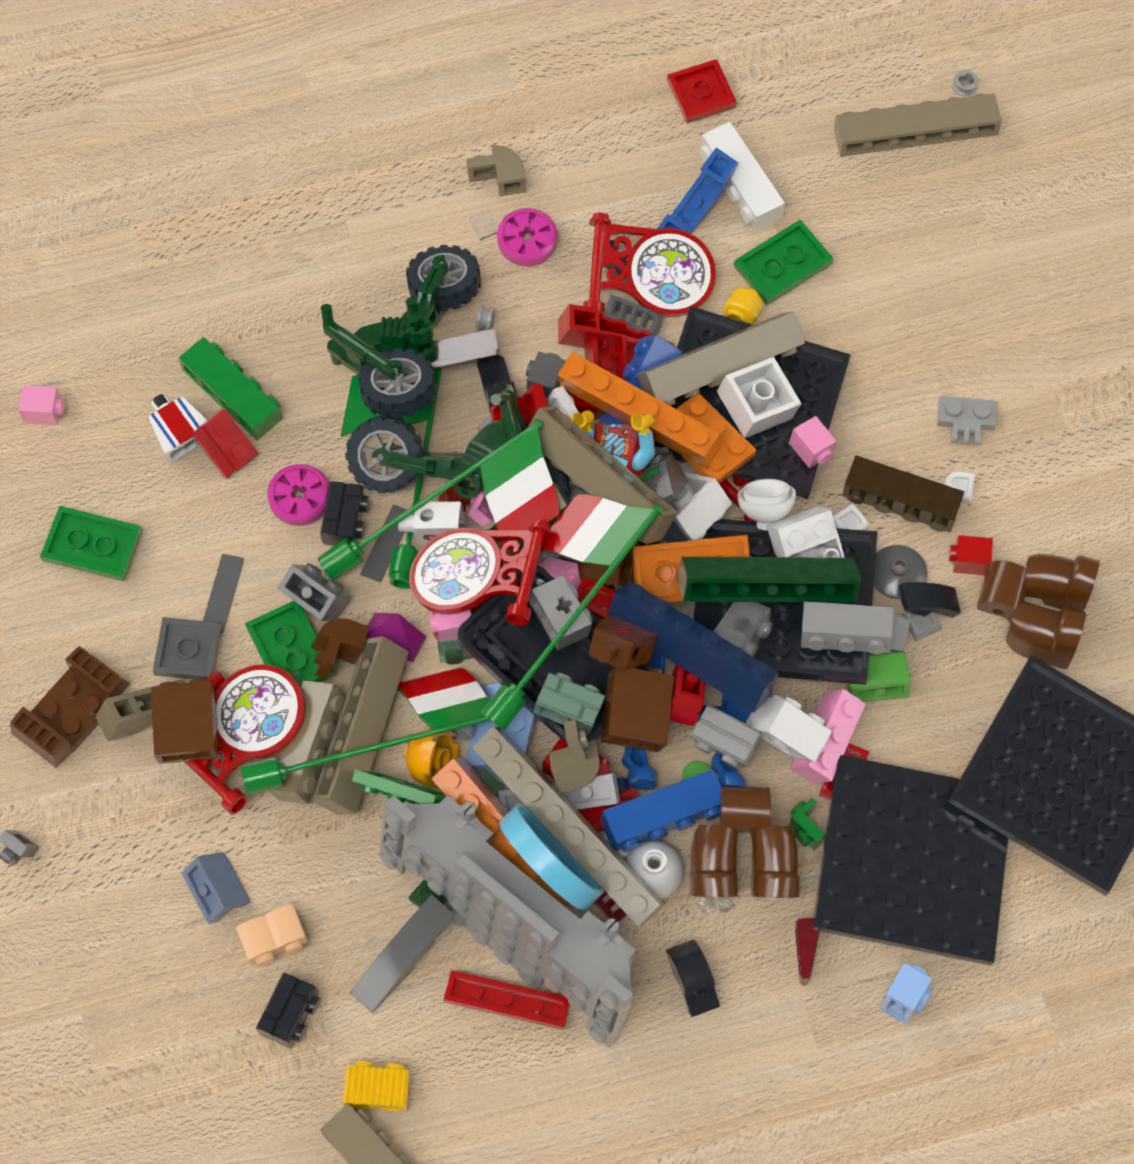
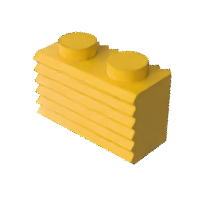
(377, 1087)

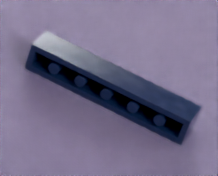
(696, 647)

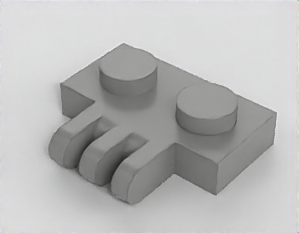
(966, 417)

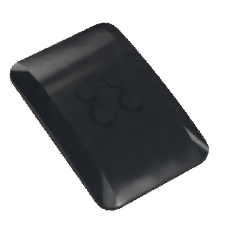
(512, 650)

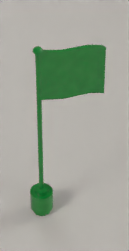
(355, 415)

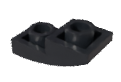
(925, 598)

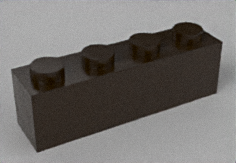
(902, 494)

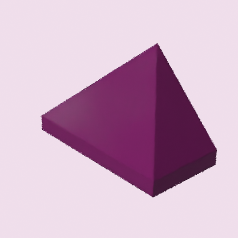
(397, 630)

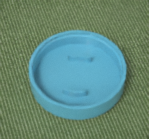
(549, 858)

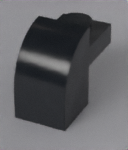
(694, 977)

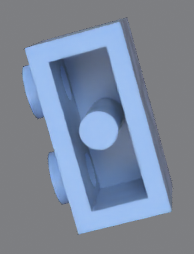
(907, 993)

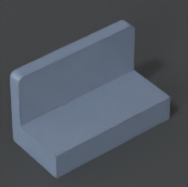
(214, 886)

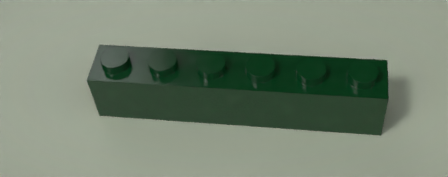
(768, 579)

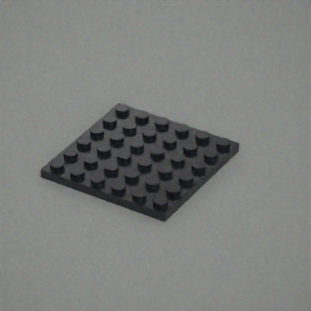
(814, 376)
(782, 646)
(1057, 775)
(908, 864)

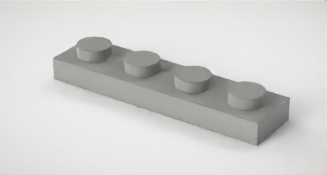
(598, 792)

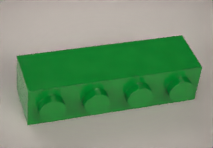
(231, 388)

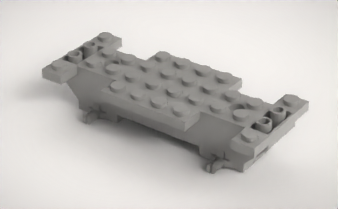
(511, 911)

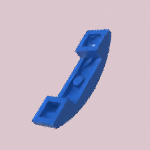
(703, 193)

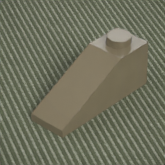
(127, 713)

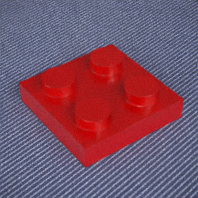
(701, 90)

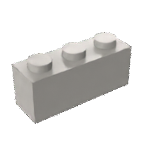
(847, 627)

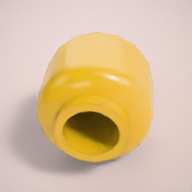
(743, 305)

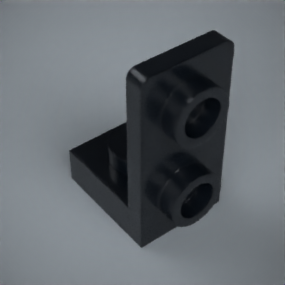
(493, 377)

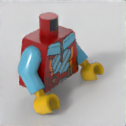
(629, 444)

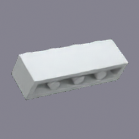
(749, 184)

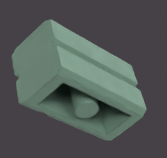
(565, 701)

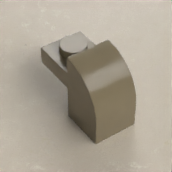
(503, 165)
(576, 764)

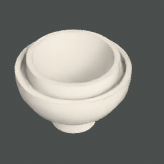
(766, 501)
(668, 876)

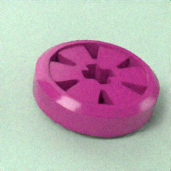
(512, 232)
(293, 509)

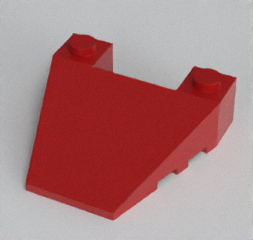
(605, 341)

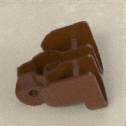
(1036, 629)
(773, 849)

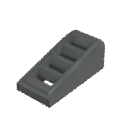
(625, 306)

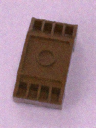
(69, 708)

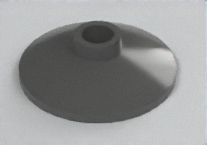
(888, 578)

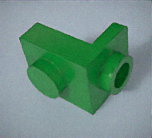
(805, 830)

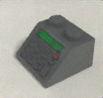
(664, 476)

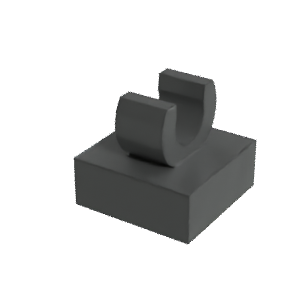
(16, 846)

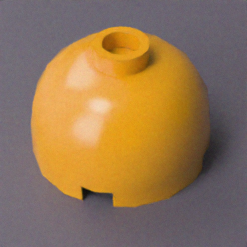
(429, 755)

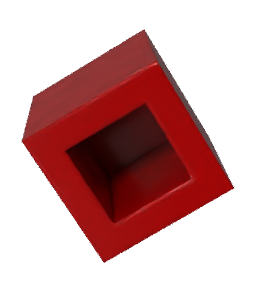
(971, 555)

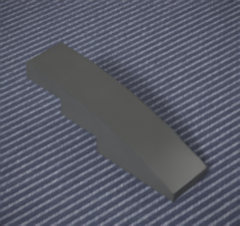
(402, 954)

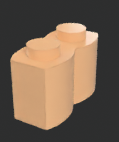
(271, 935)

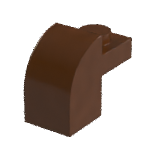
(338, 639)

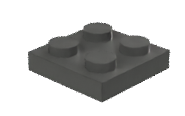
(186, 648)

